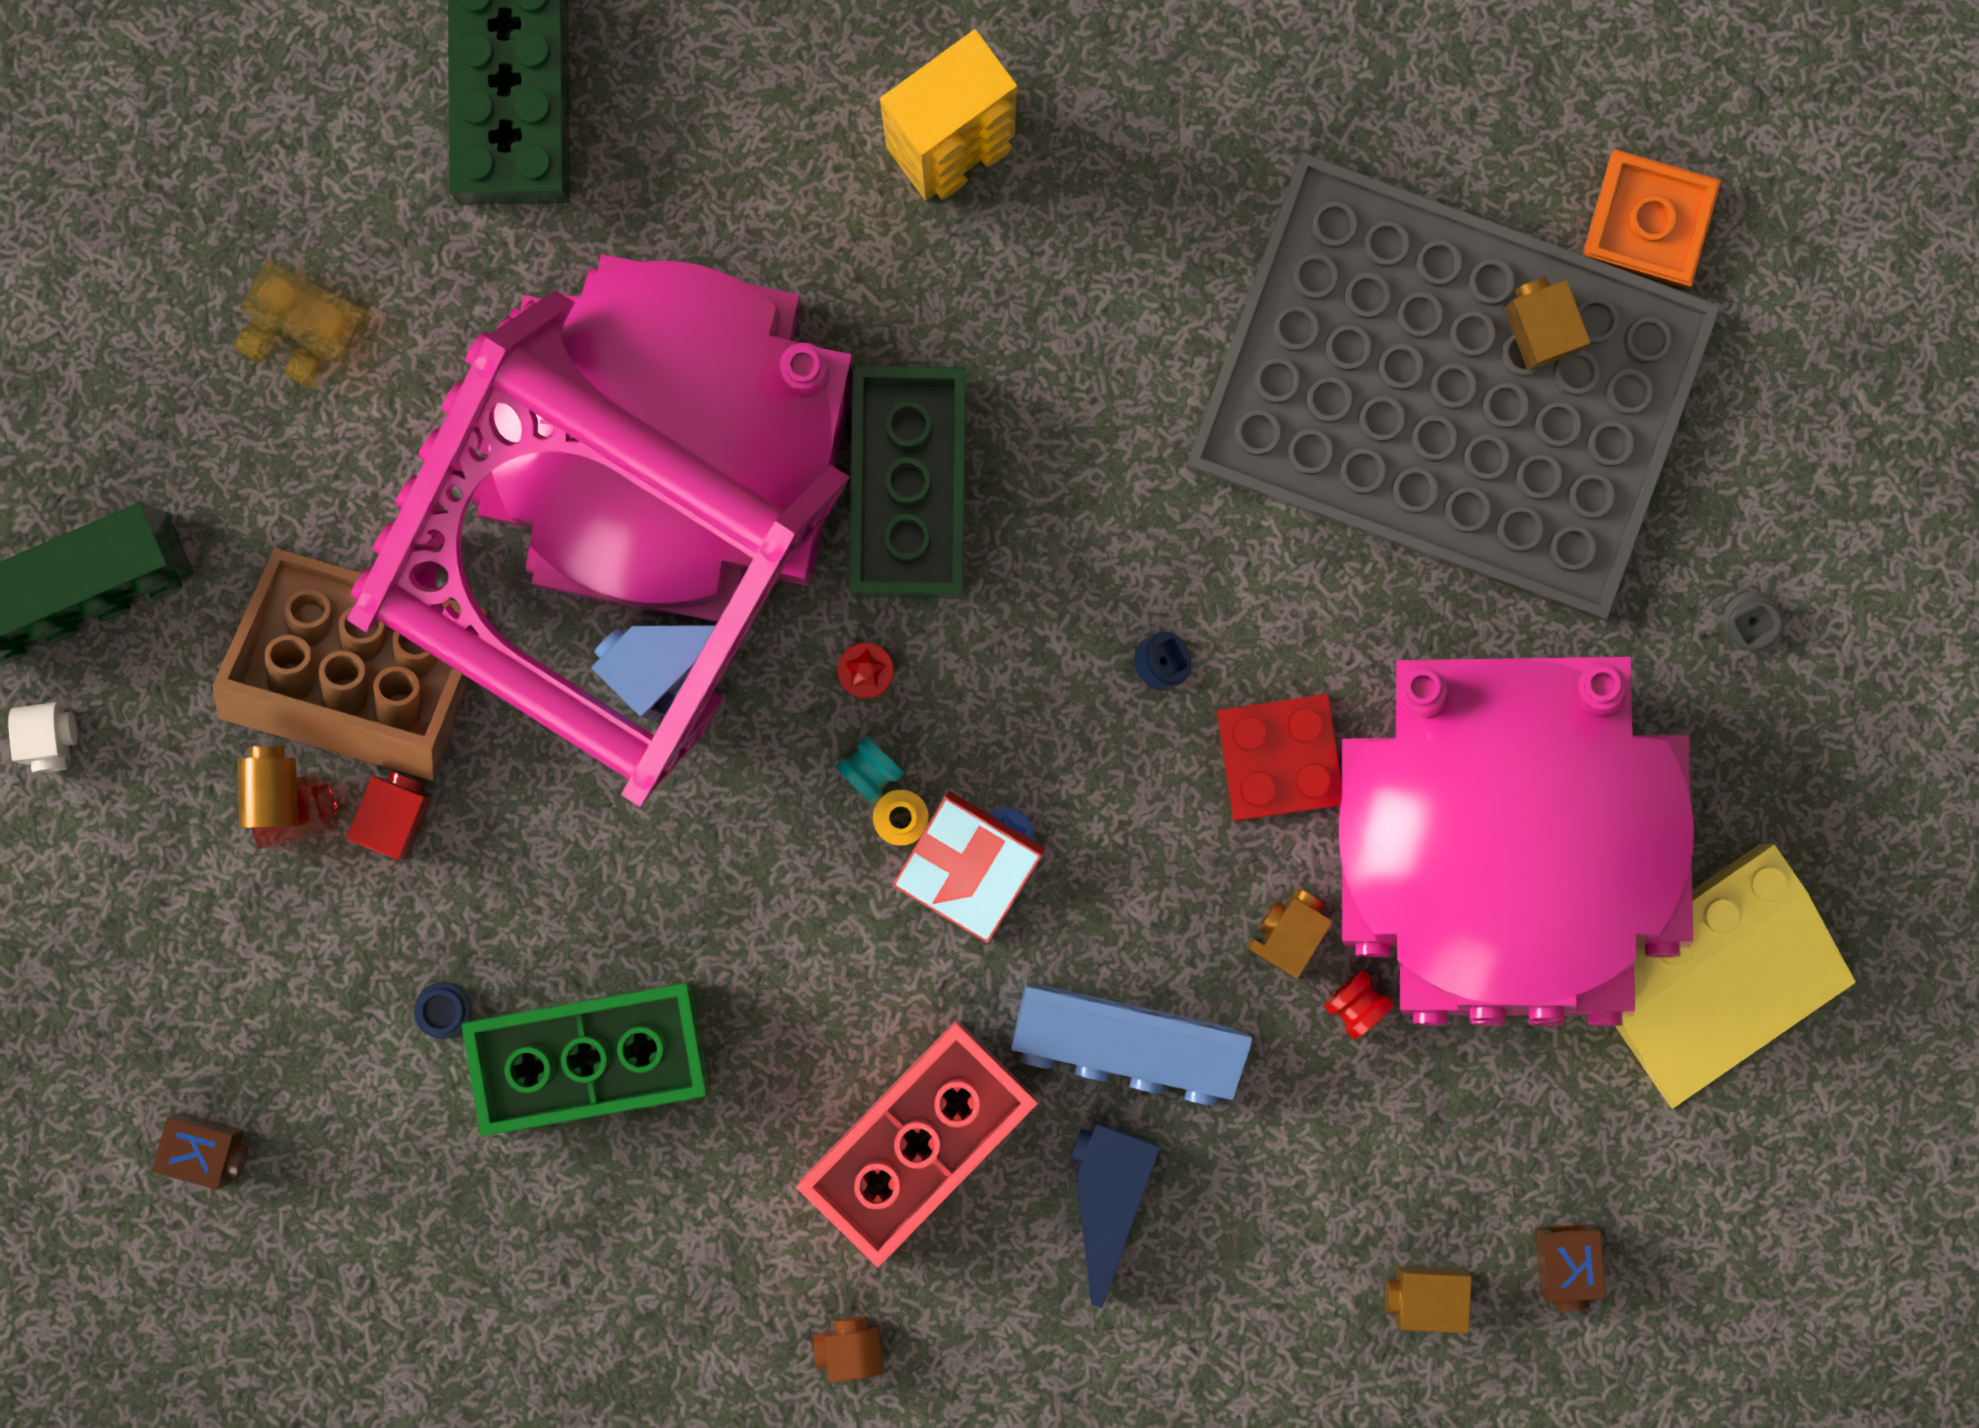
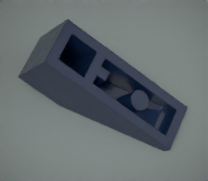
(1110, 1187)

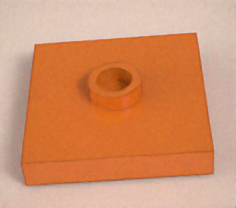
(1651, 219)

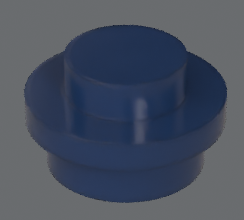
(442, 1010)

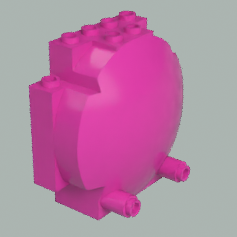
(711, 372)
(1516, 841)

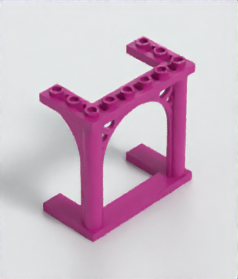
(533, 374)

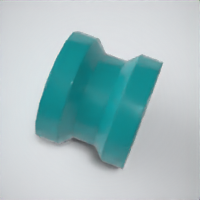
(869, 769)

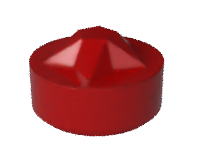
(865, 670)

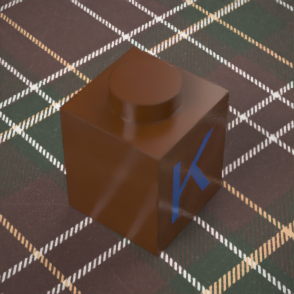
(200, 1151)
(1570, 1265)

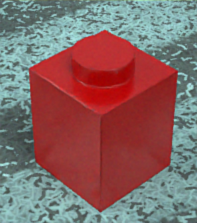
(390, 815)

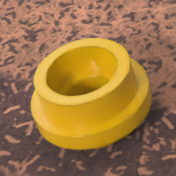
(882, 821)

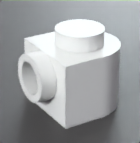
(42, 736)

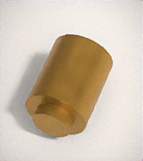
(267, 788)

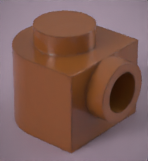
(850, 1349)

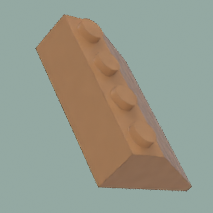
(328, 683)

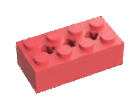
(917, 1180)

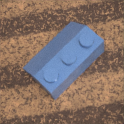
(650, 664)

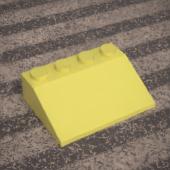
(1749, 976)

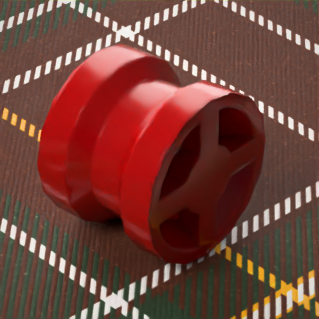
(1358, 1004)

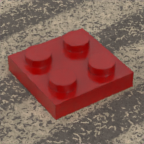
(1280, 757)

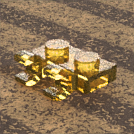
(302, 311)

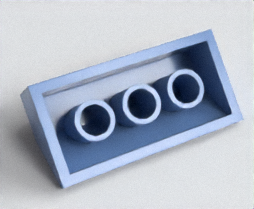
(1130, 1042)

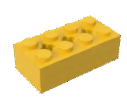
(951, 117)

